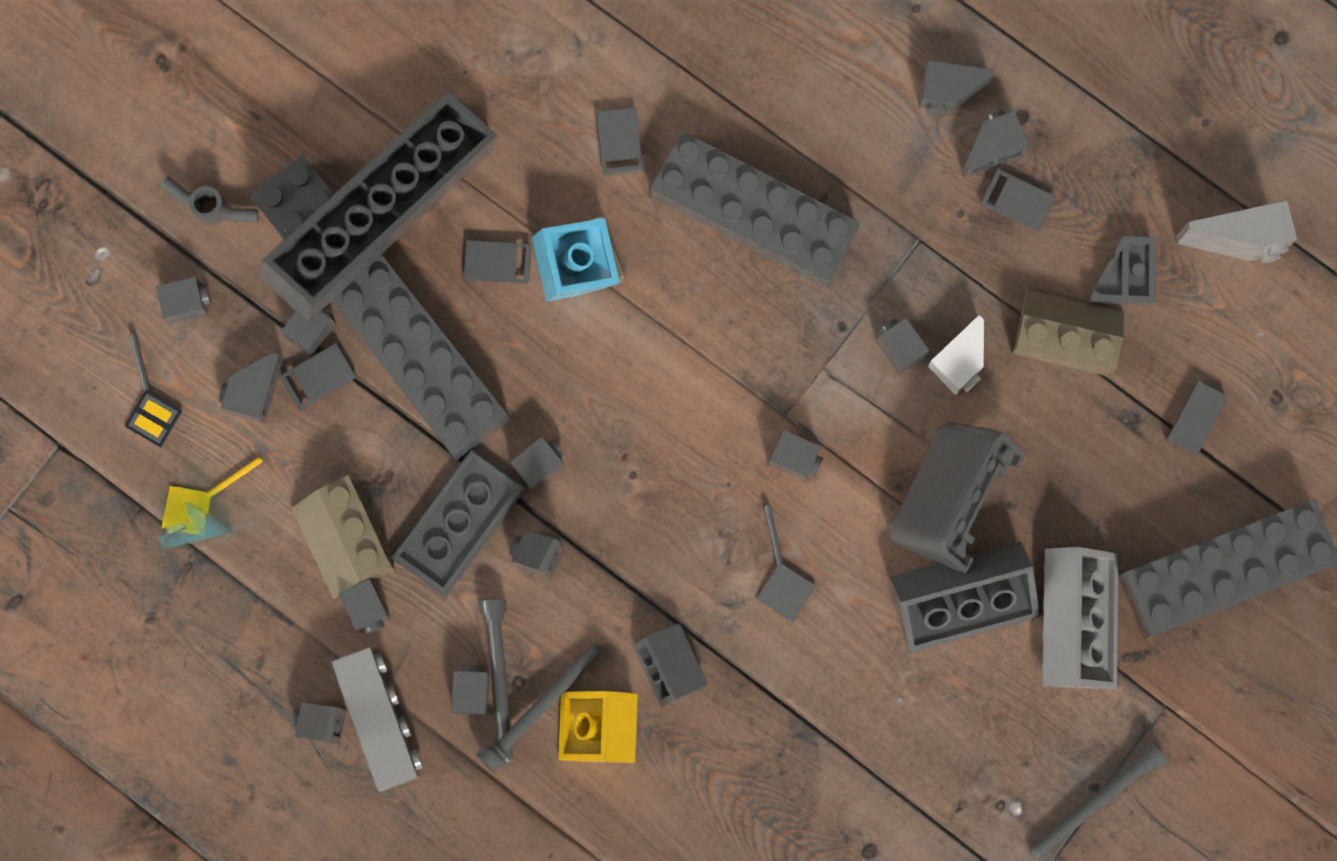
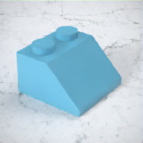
(575, 259)

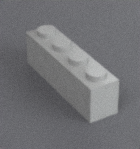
(376, 719)

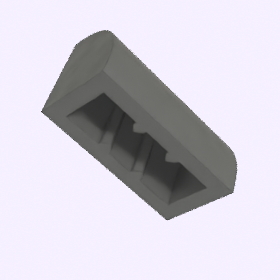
(670, 664)

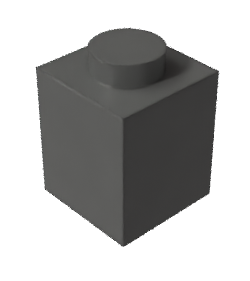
(183, 300)
(309, 334)
(901, 344)
(796, 456)
(538, 463)
(365, 607)
(470, 691)

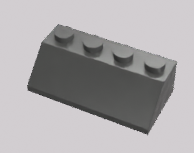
(947, 605)

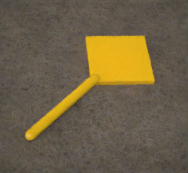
(176, 509)

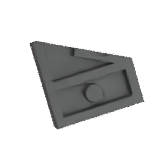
(1128, 274)

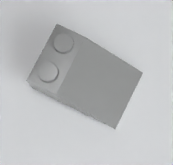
(1244, 234)

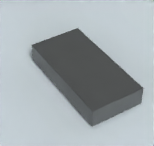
(1197, 418)

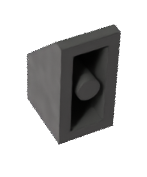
(951, 85)
(997, 143)
(252, 389)
(319, 722)

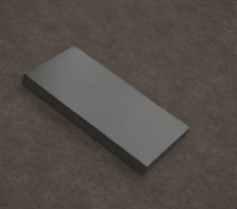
(458, 523)

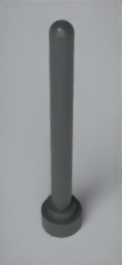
(493, 613)
(494, 754)
(1148, 759)

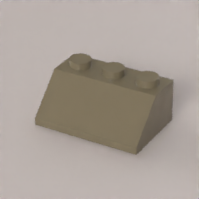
(1069, 333)
(342, 536)

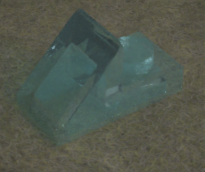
(202, 527)

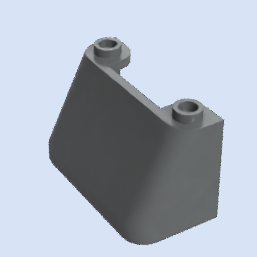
(951, 492)

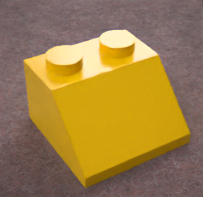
(598, 727)

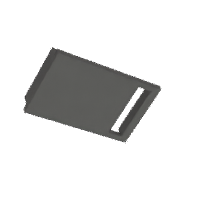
(619, 139)
(1020, 201)
(495, 261)
(320, 375)

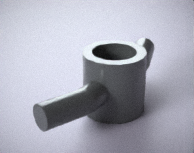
(203, 193)

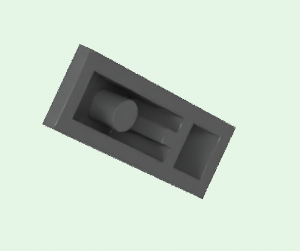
(537, 554)

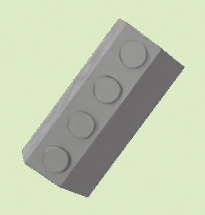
(1080, 618)

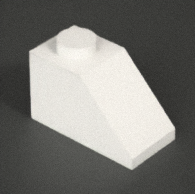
(961, 359)

